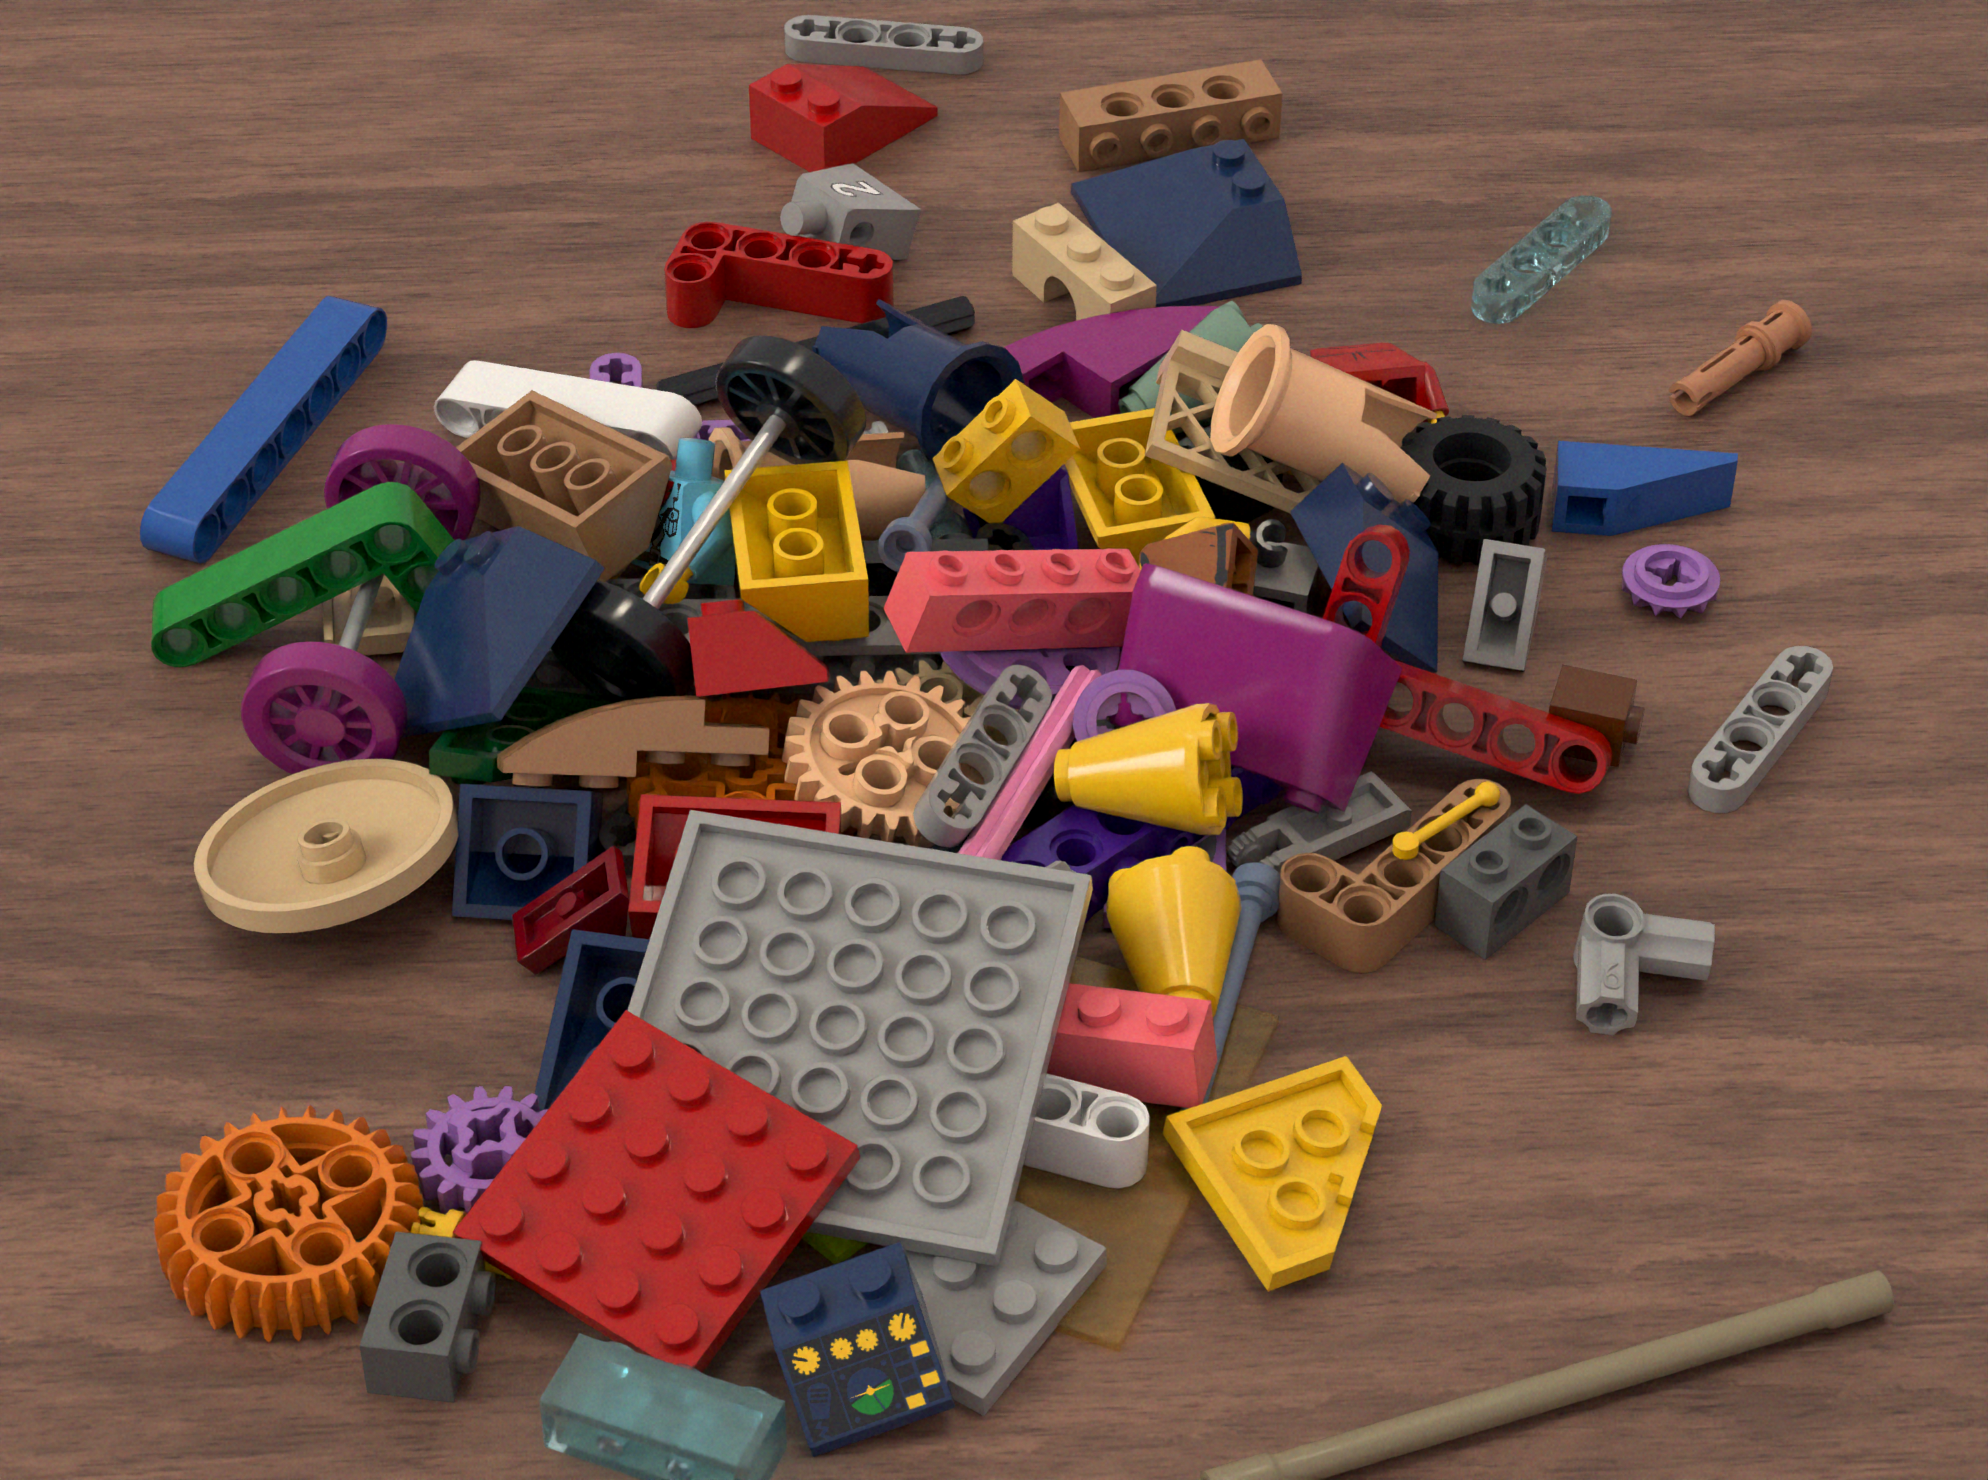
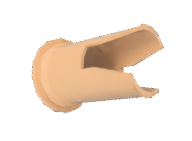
(1314, 416)
(878, 487)

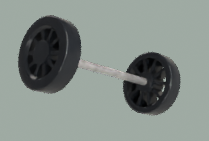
(788, 407)

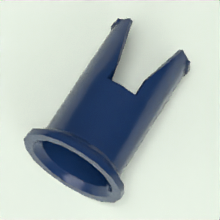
(919, 375)

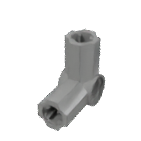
(1621, 942)

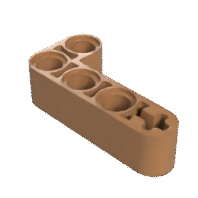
(1374, 914)

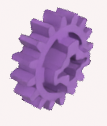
(478, 1137)

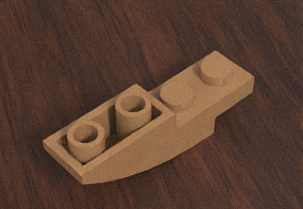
(606, 739)

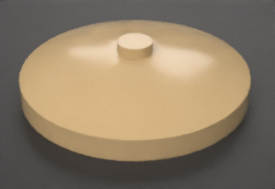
(326, 846)

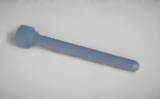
(912, 532)
(1259, 896)

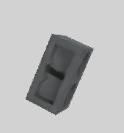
(1505, 881)
(426, 1317)

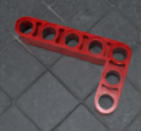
(1433, 692)

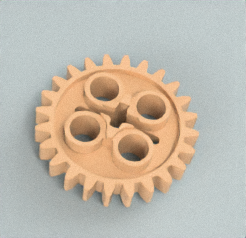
(873, 751)

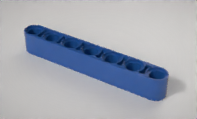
(263, 430)

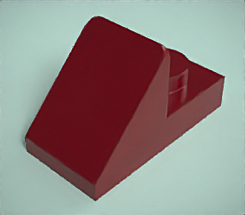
(587, 900)

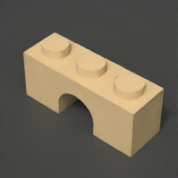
(1062, 255)

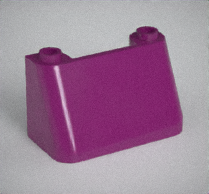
(1296, 682)

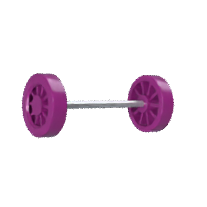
(326, 699)

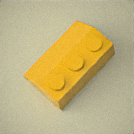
(1122, 491)
(802, 550)

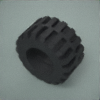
(1480, 484)

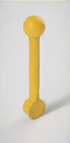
(1406, 844)

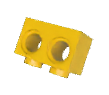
(1005, 453)

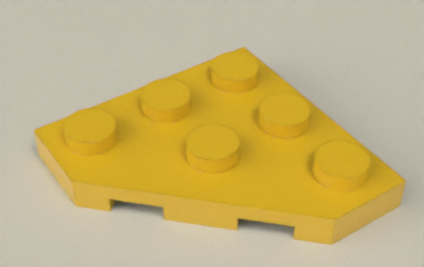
(1281, 1164)

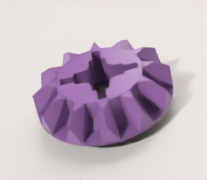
(1653, 565)
(1103, 695)

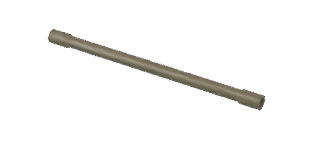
(1826, 1307)

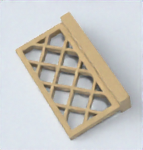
(1198, 371)

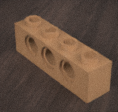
(1169, 114)

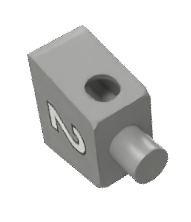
(851, 209)

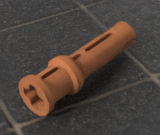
(1755, 348)

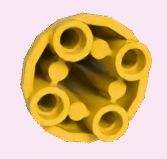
(1158, 771)
(1175, 923)

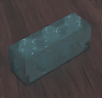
(659, 1417)

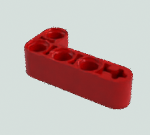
(773, 271)

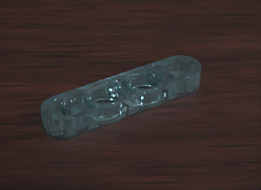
(1534, 254)

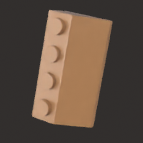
(568, 480)

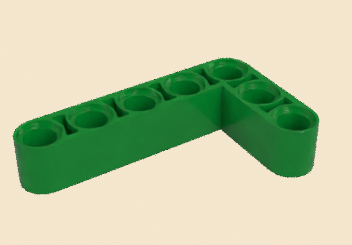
(298, 569)

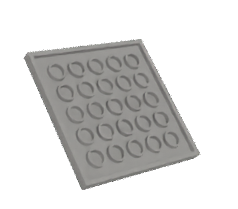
(882, 999)

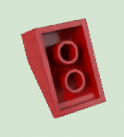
(831, 113)

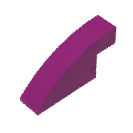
(1101, 355)

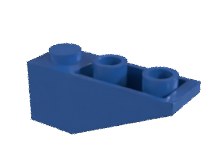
(1635, 487)

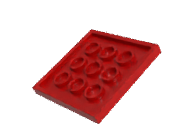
(658, 1195)

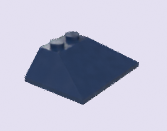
(1196, 223)
(488, 626)

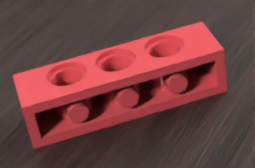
(1012, 599)

